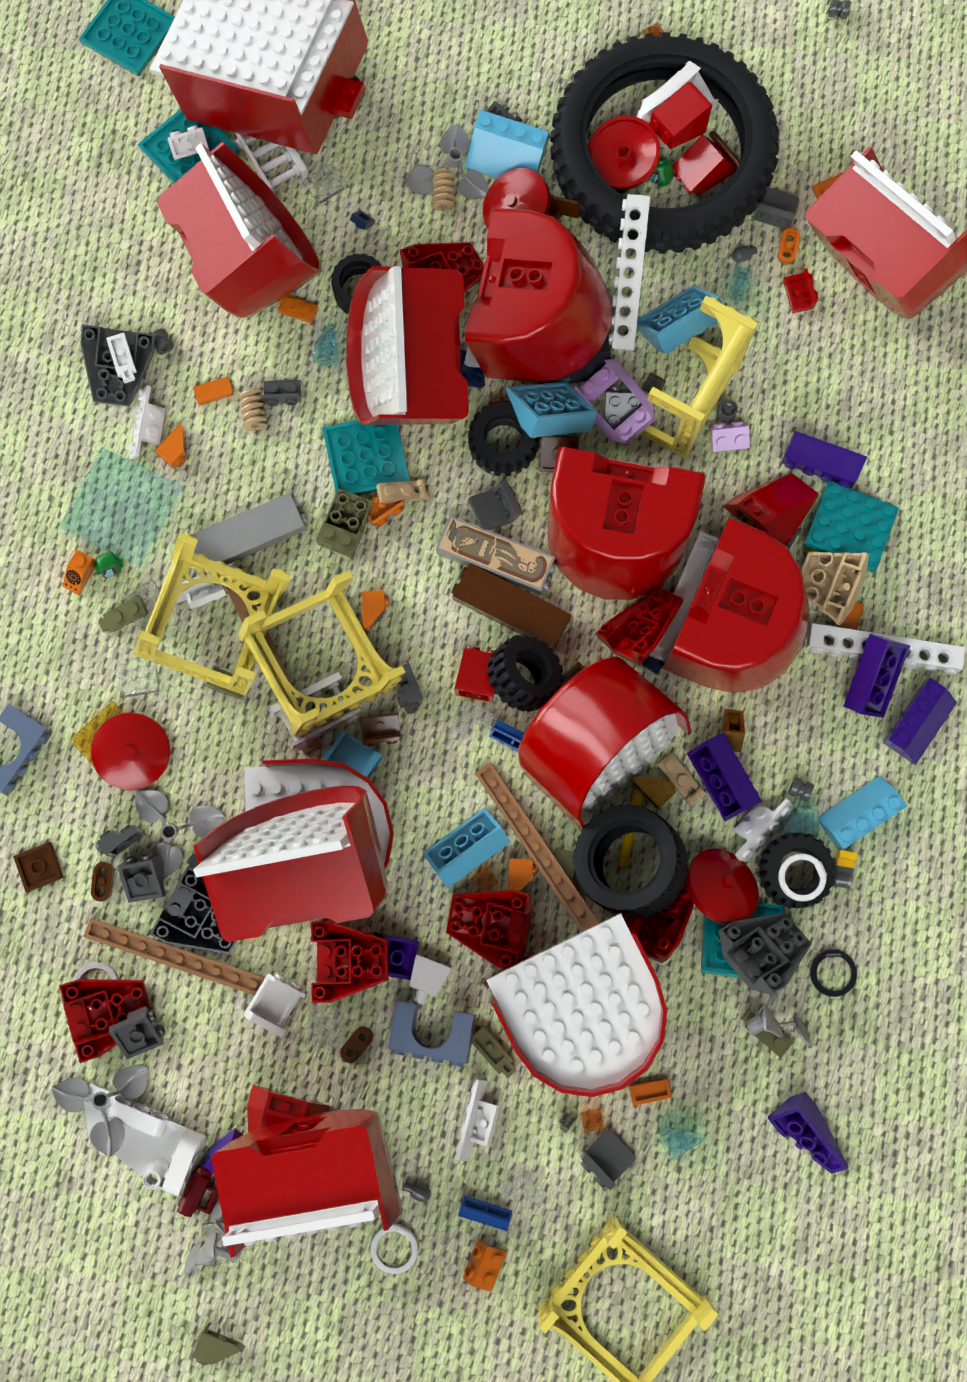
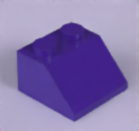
(400, 955)

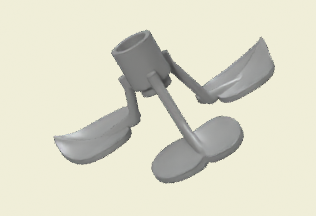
(455, 144)
(150, 807)
(768, 1023)
(106, 1135)
(206, 1252)

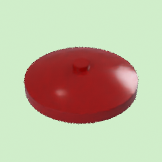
(625, 152)
(517, 190)
(130, 751)
(722, 886)

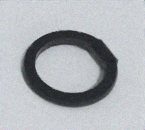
(833, 953)

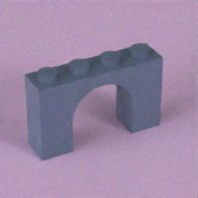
(31, 736)
(404, 1036)

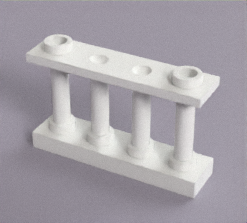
(288, 155)
(315, 691)

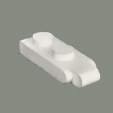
(122, 357)

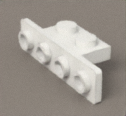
(148, 423)
(204, 592)
(758, 826)
(479, 1121)

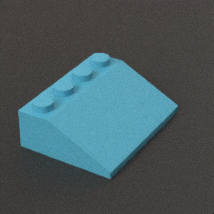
(505, 145)
(676, 320)
(551, 409)

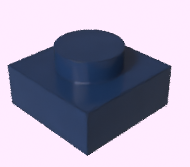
(362, 220)
(653, 665)

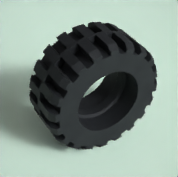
(491, 459)
(512, 685)
(771, 860)

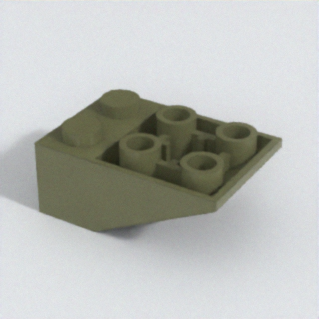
(344, 523)

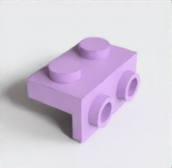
(730, 436)

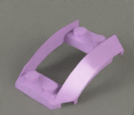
(601, 382)

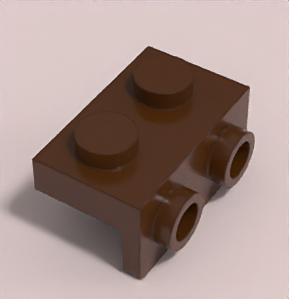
(380, 729)

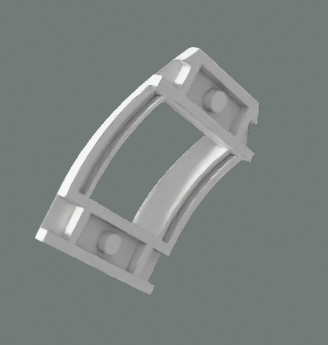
(687, 74)

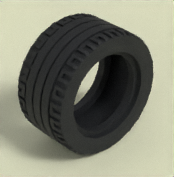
(596, 840)

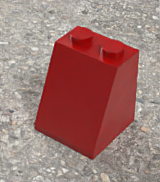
(681, 116)
(702, 166)
(472, 675)

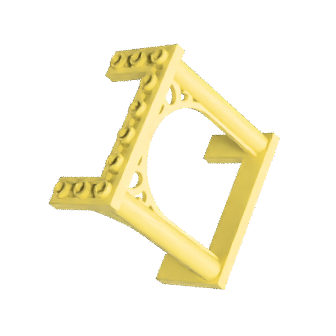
(720, 366)
(182, 560)
(382, 676)
(554, 1317)

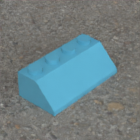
(861, 812)
(466, 847)

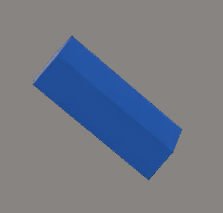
(506, 735)
(485, 1213)

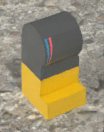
(845, 867)

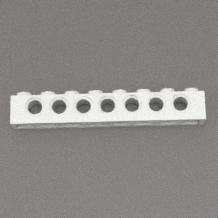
(640, 204)
(953, 654)

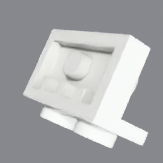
(185, 143)

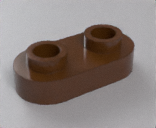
(100, 881)
(356, 1044)

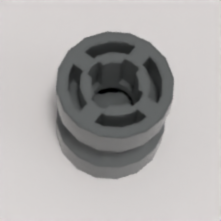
(839, 8)
(162, 342)
(727, 407)
(800, 789)

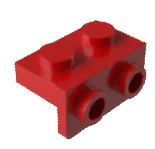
(800, 291)

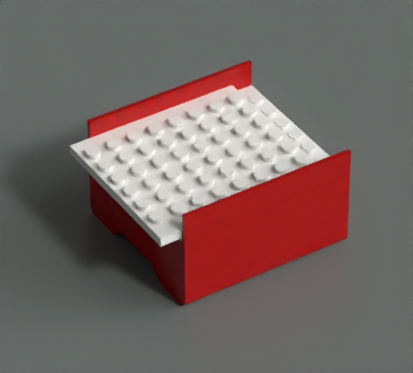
(265, 66)

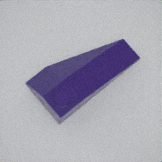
(805, 1124)

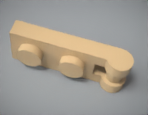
(402, 491)
(681, 779)

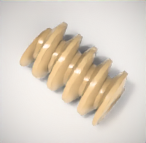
(443, 189)
(252, 409)

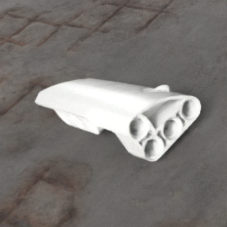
(150, 1142)

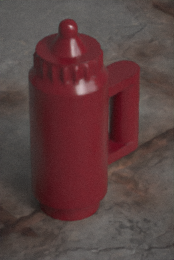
(194, 1192)

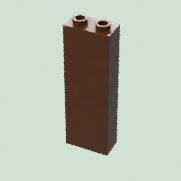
(510, 605)

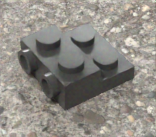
(410, 694)
(114, 843)
(142, 877)
(138, 1033)

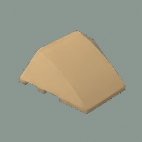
(834, 581)

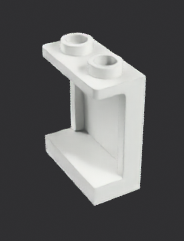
(273, 1003)

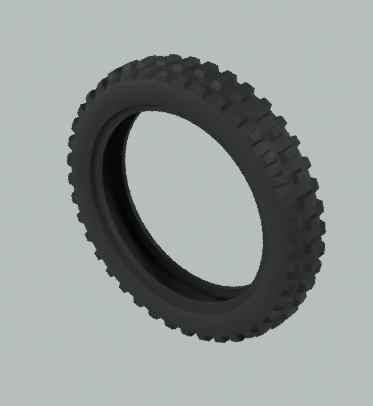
(660, 60)

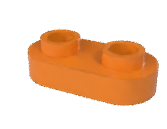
(788, 247)

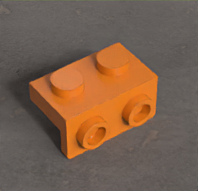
(380, 512)
(484, 1266)

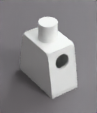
(427, 978)

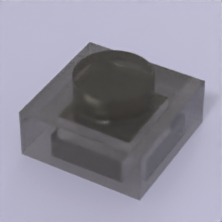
(653, 381)
(567, 1120)

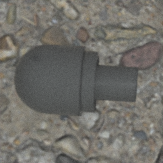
(743, 253)
(418, 1191)

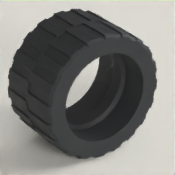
(345, 269)

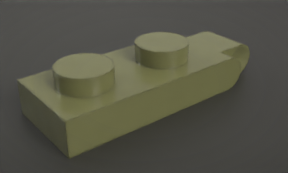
(123, 615)
(778, 1045)
(493, 1052)

